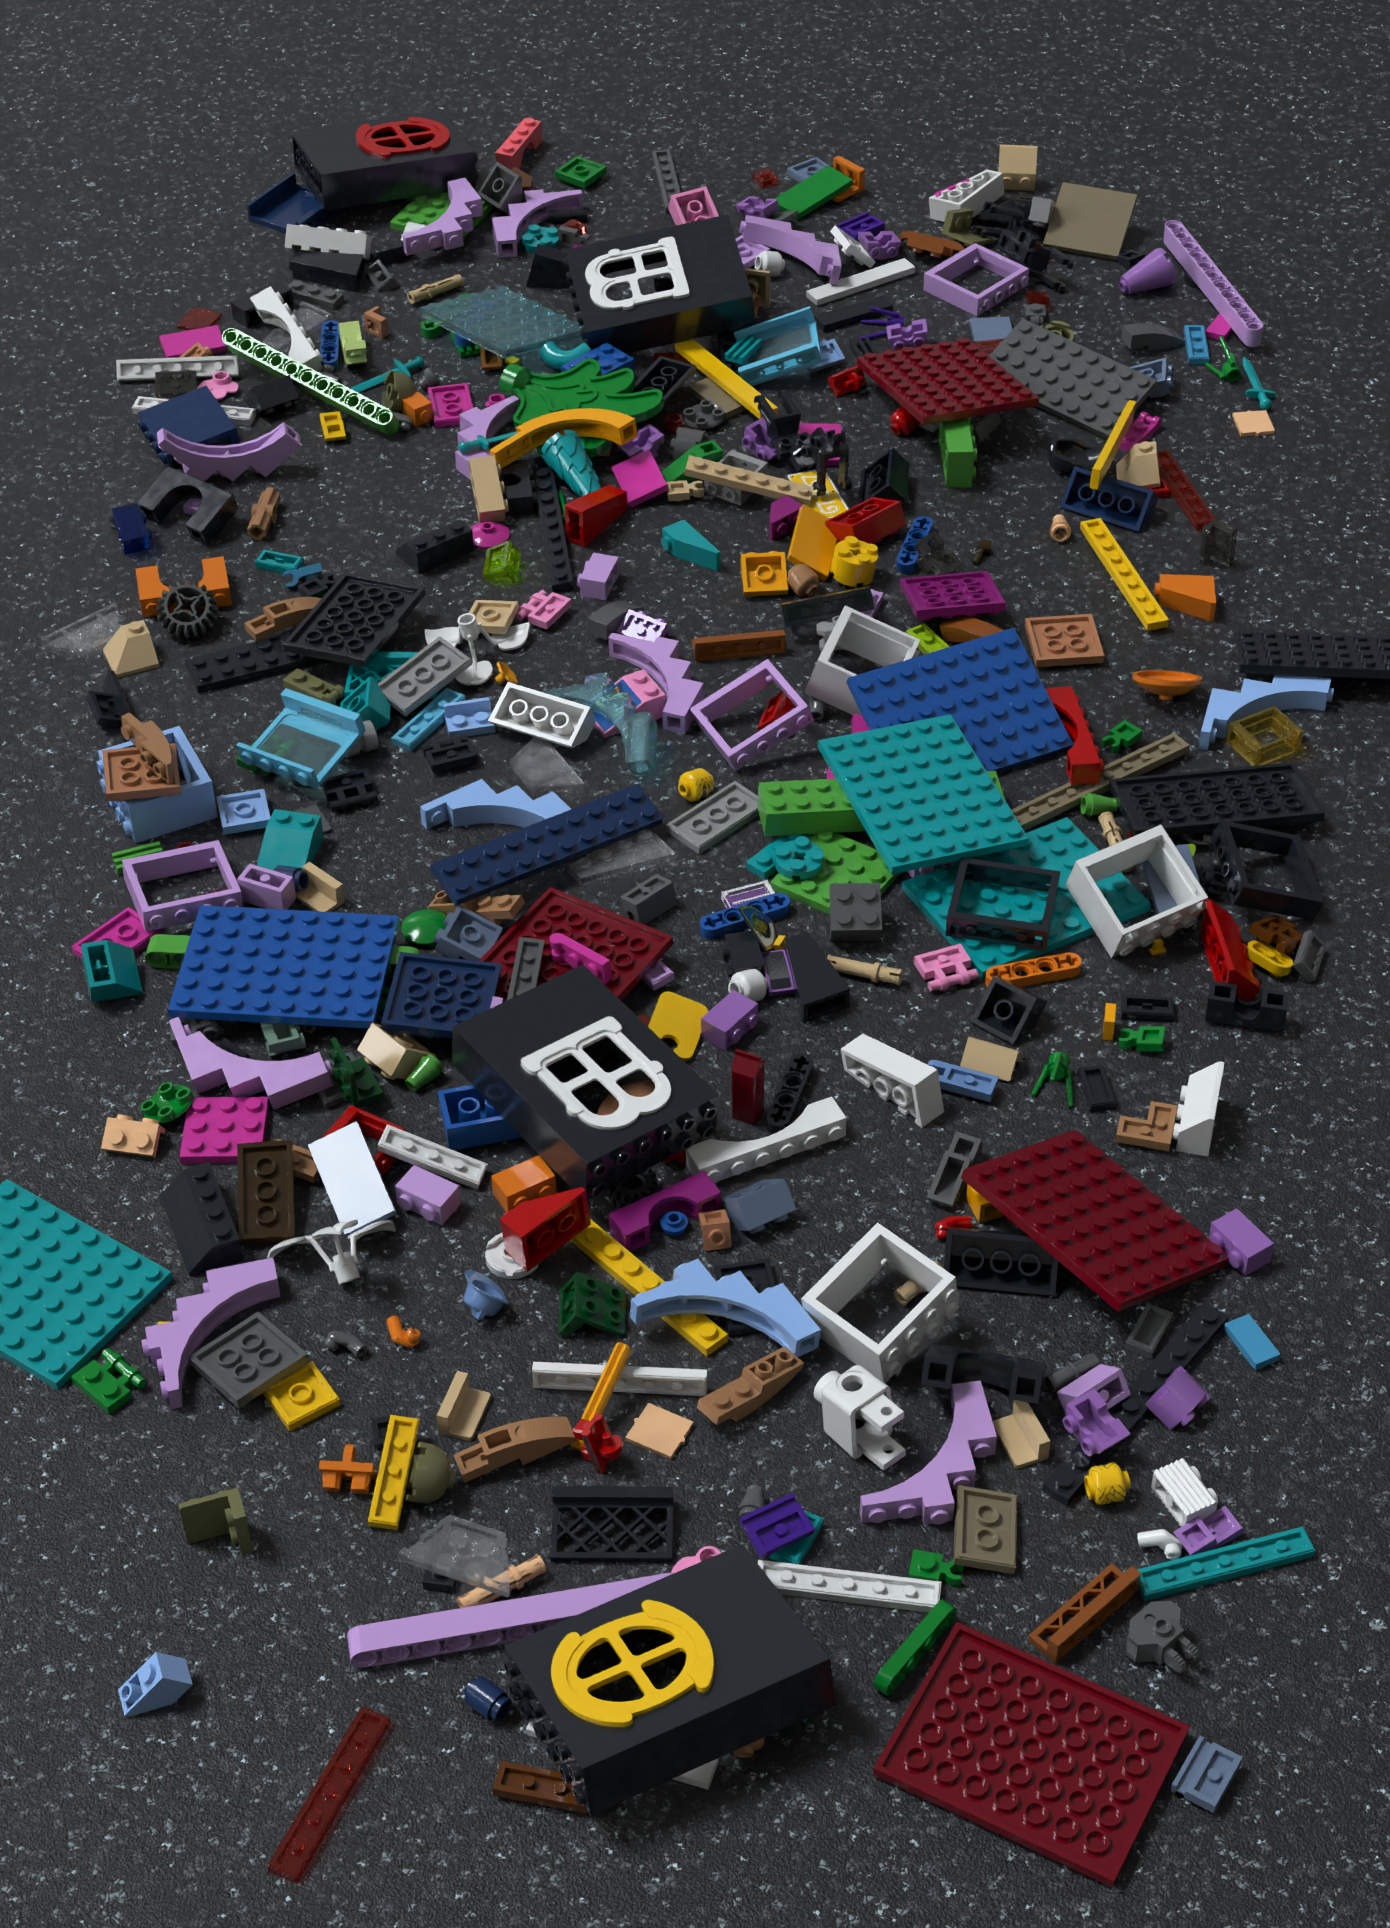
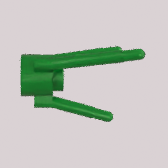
(1230, 369)
(1057, 1069)

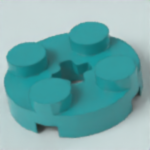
(539, 235)
(788, 861)

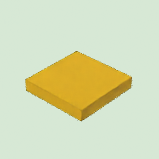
(302, 1396)

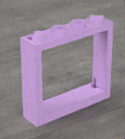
(938, 279)
(736, 693)
(174, 863)

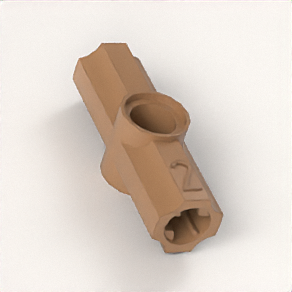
(263, 513)

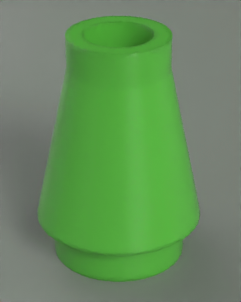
(1096, 804)
(424, 1072)

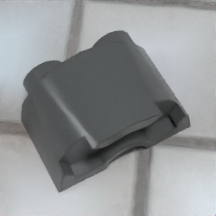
(685, 440)

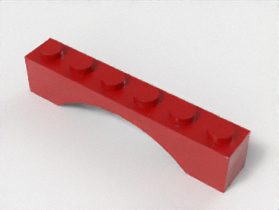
(1083, 757)

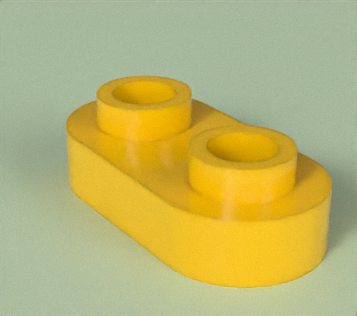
(1269, 958)

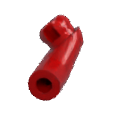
(953, 1221)

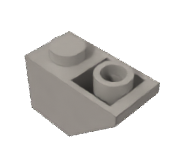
(1041, 212)

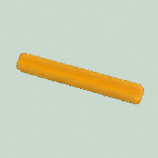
(605, 1385)

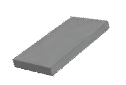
(423, 675)
(715, 817)

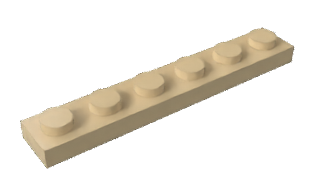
(747, 480)

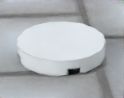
(501, 1263)

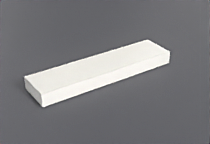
(432, 1157)

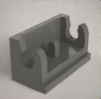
(649, 899)

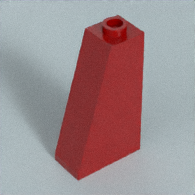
(593, 514)

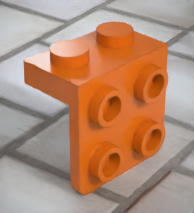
(852, 171)

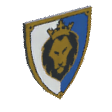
(760, 925)

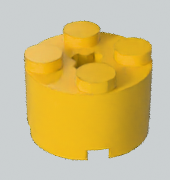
(854, 561)

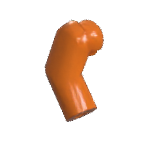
(402, 1337)

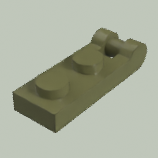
(313, 687)

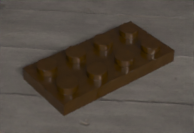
(266, 1192)

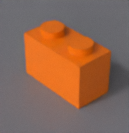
(523, 1183)

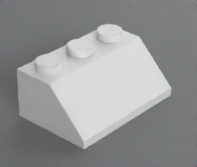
(1198, 1111)

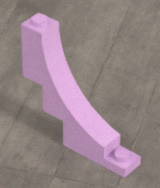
(779, 235)
(283, 1080)

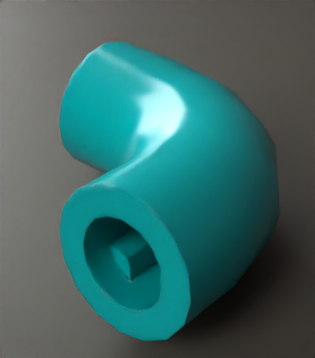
(556, 357)

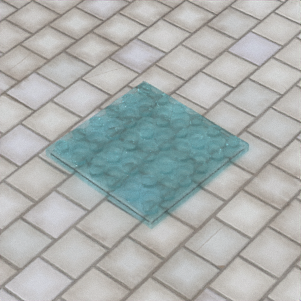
(502, 321)

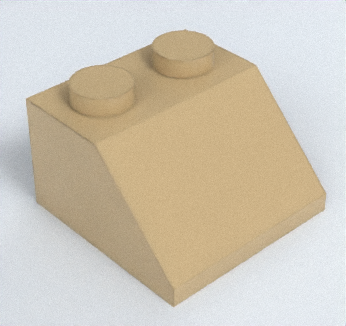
(1018, 166)
(392, 1051)

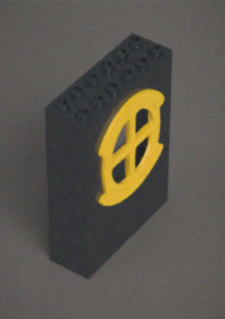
(743, 1678)

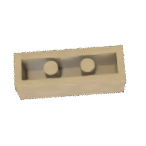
(488, 489)

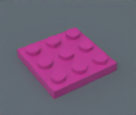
(219, 1124)

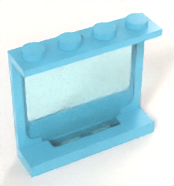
(787, 346)
(304, 739)

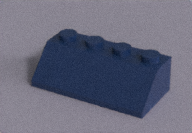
(1112, 502)

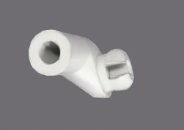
(1163, 1539)

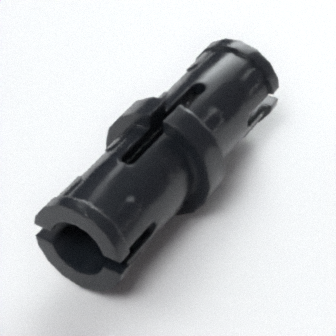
(568, 214)

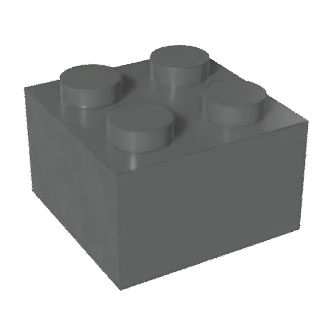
(855, 912)

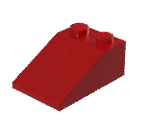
(544, 1225)

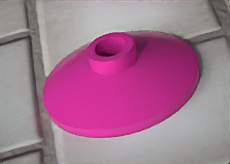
(489, 534)

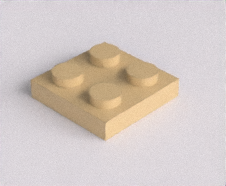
(495, 615)

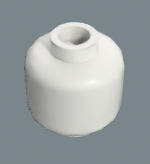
(771, 262)
(749, 983)

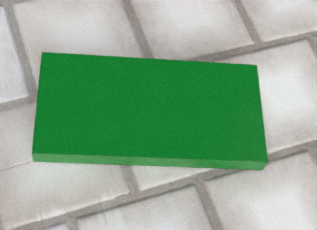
(814, 191)

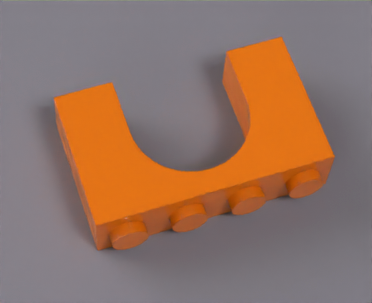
(151, 588)

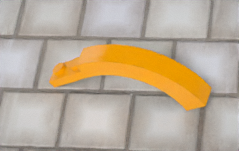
(585, 422)

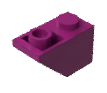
(783, 516)

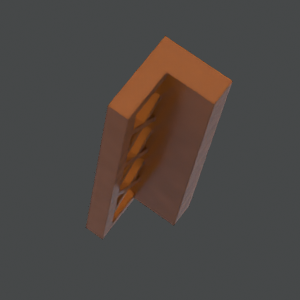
(739, 645)
(1087, 1617)

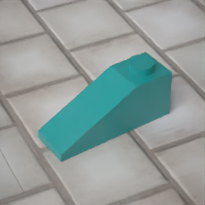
(690, 545)

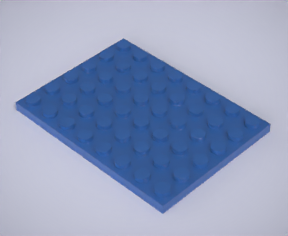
(983, 686)
(285, 967)

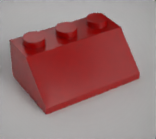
(868, 520)

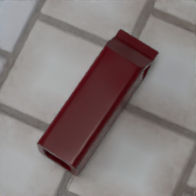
(747, 1087)

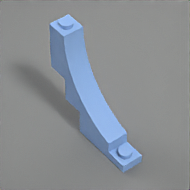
(1283, 692)
(480, 804)

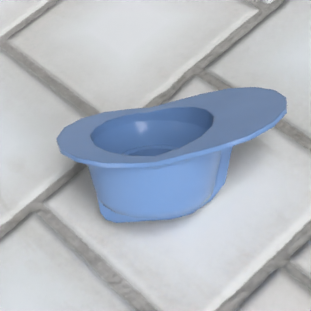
(483, 1295)

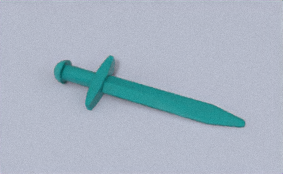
(399, 367)
(1257, 392)
(482, 442)

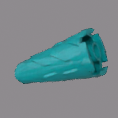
(570, 461)

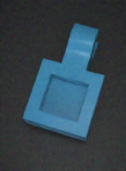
(307, 572)

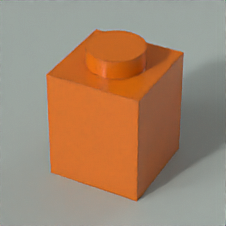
(418, 409)

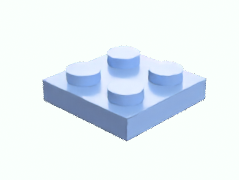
(243, 811)

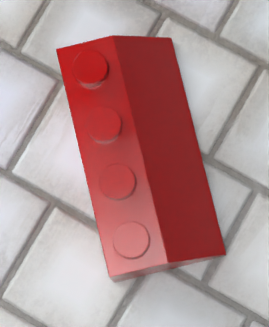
(1226, 951)

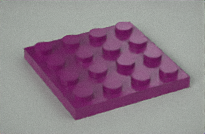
(952, 595)

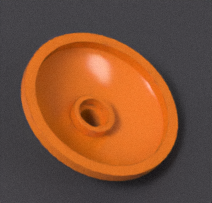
(1166, 683)

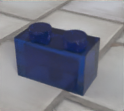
(131, 528)

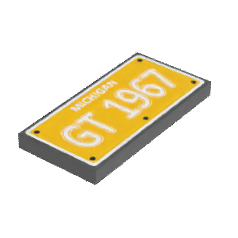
(829, 504)

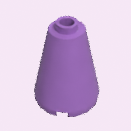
(1149, 273)

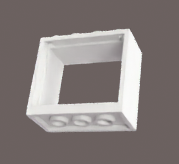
(865, 638)
(1170, 867)
(853, 1273)

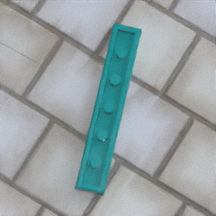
(1225, 1563)

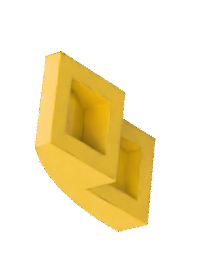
(332, 426)

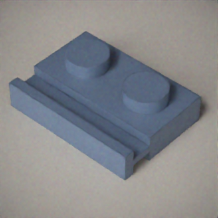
(1206, 1774)

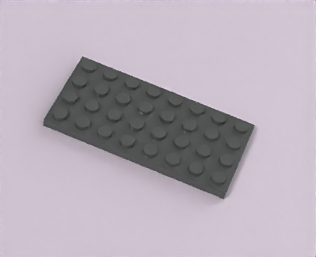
(1071, 378)

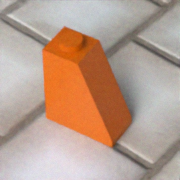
(1187, 594)

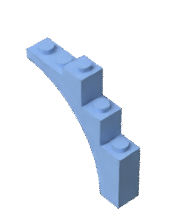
(733, 1297)

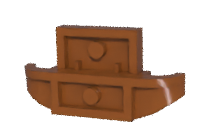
(935, 245)

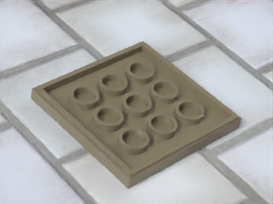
(1090, 221)

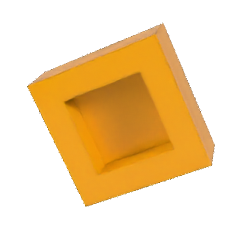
(1109, 1021)

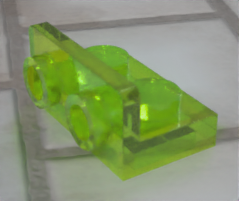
(502, 561)

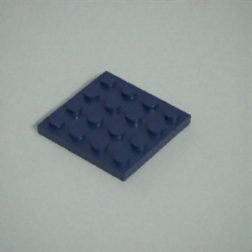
(438, 993)

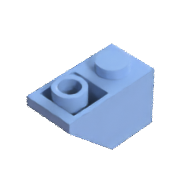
(155, 1684)

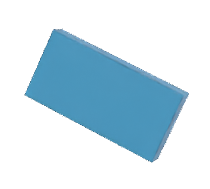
(1252, 1342)

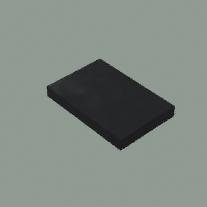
(759, 1275)

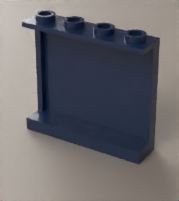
(288, 204)
(190, 416)

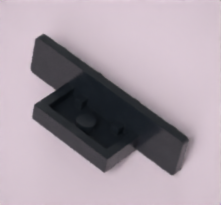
(110, 705)

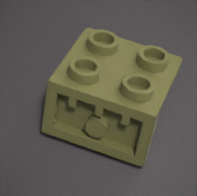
(957, 228)
(216, 1516)

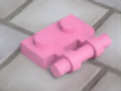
(544, 610)
(944, 961)

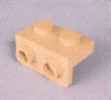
(132, 1136)

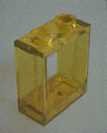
(1242, 738)

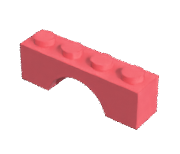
(526, 135)

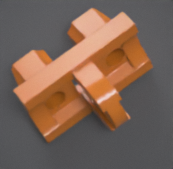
(360, 1473)

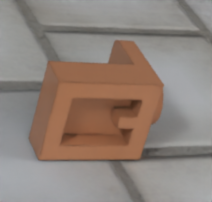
(375, 322)
(198, 351)
(715, 1229)

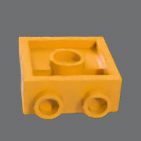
(764, 574)

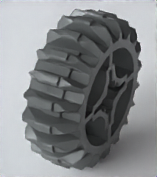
(184, 621)

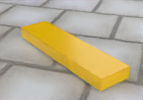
(393, 1472)

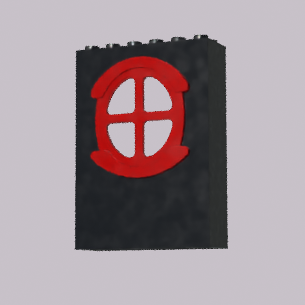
(382, 159)

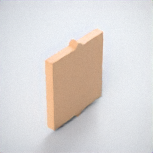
(1253, 423)
(659, 1431)

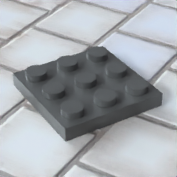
(248, 1359)

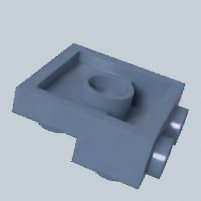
(1160, 371)
(466, 935)

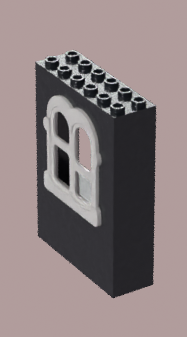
(707, 295)
(564, 1024)

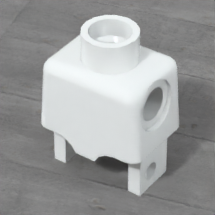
(865, 1398)

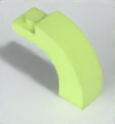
(352, 344)

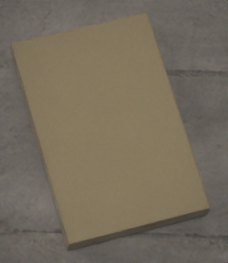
(710, 390)
(985, 1529)

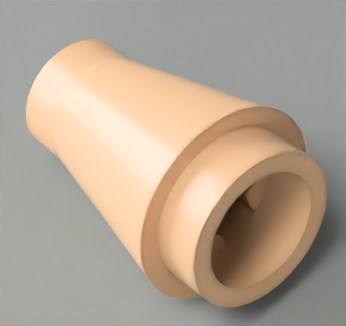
(1060, 528)

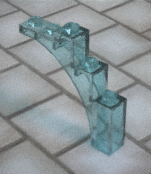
(637, 729)

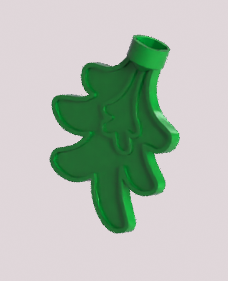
(578, 389)

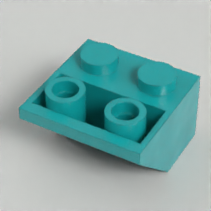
(110, 970)

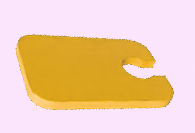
(680, 1020)

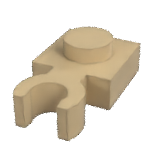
(682, 490)

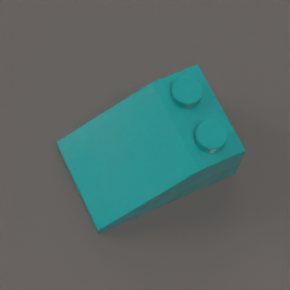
(290, 839)

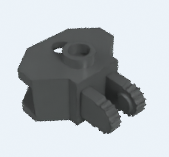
(1159, 1636)

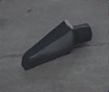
(230, 1047)

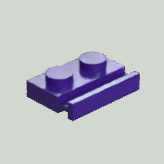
(862, 223)
(776, 1525)

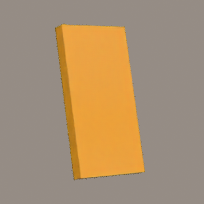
(812, 542)

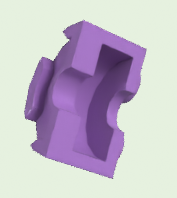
(756, 207)
(882, 246)
(910, 336)
(647, 438)
(758, 441)
(1177, 1399)
(1093, 1424)

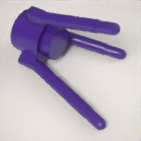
(894, 319)

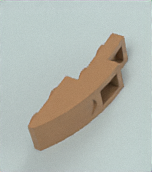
(280, 616)
(152, 744)
(491, 908)
(754, 1387)
(521, 1439)

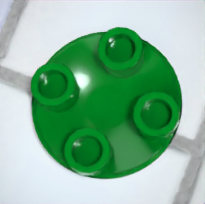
(423, 926)
(167, 1103)

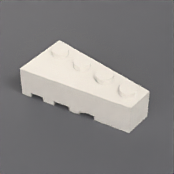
(972, 195)
(326, 240)
(895, 1077)

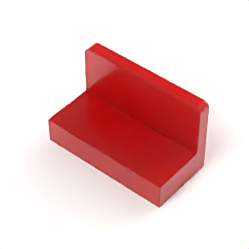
(775, 708)

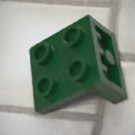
(355, 1078)
(592, 1303)

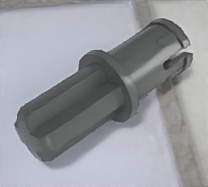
(1071, 1372)

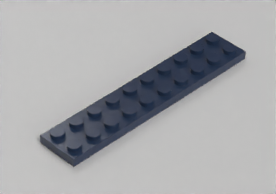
(545, 844)

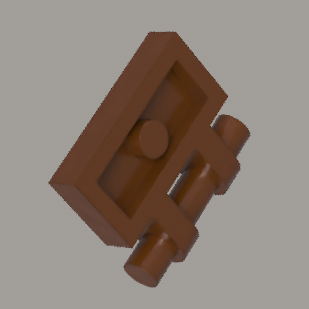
(1279, 931)

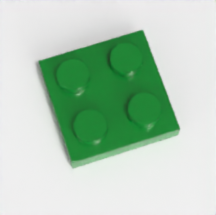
(580, 172)

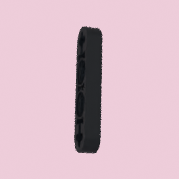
(724, 346)
(786, 1092)

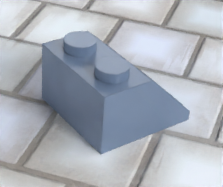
(759, 1204)

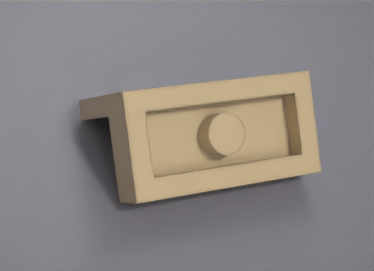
(322, 892)
(990, 1058)
(462, 1409)
(1022, 1436)

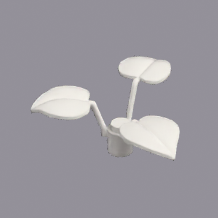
(469, 629)
(343, 1264)

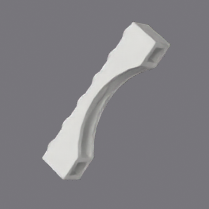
(272, 311)
(722, 1159)

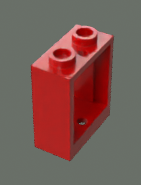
(370, 1126)

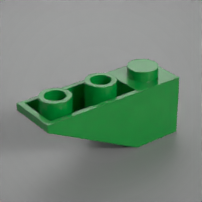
(708, 450)

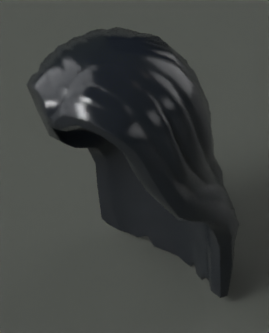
(1071, 452)

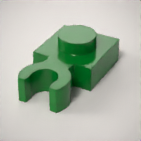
(1122, 734)
(1146, 1039)
(931, 1567)

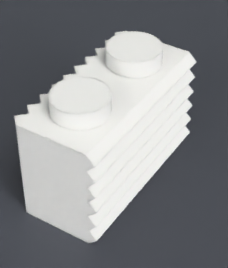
(1183, 1492)

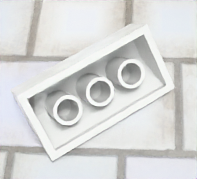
(543, 716)

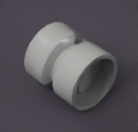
(366, 742)

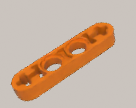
(1068, 966)

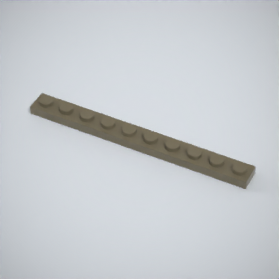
(1131, 765)

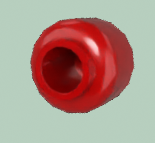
(903, 422)

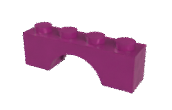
(691, 1196)

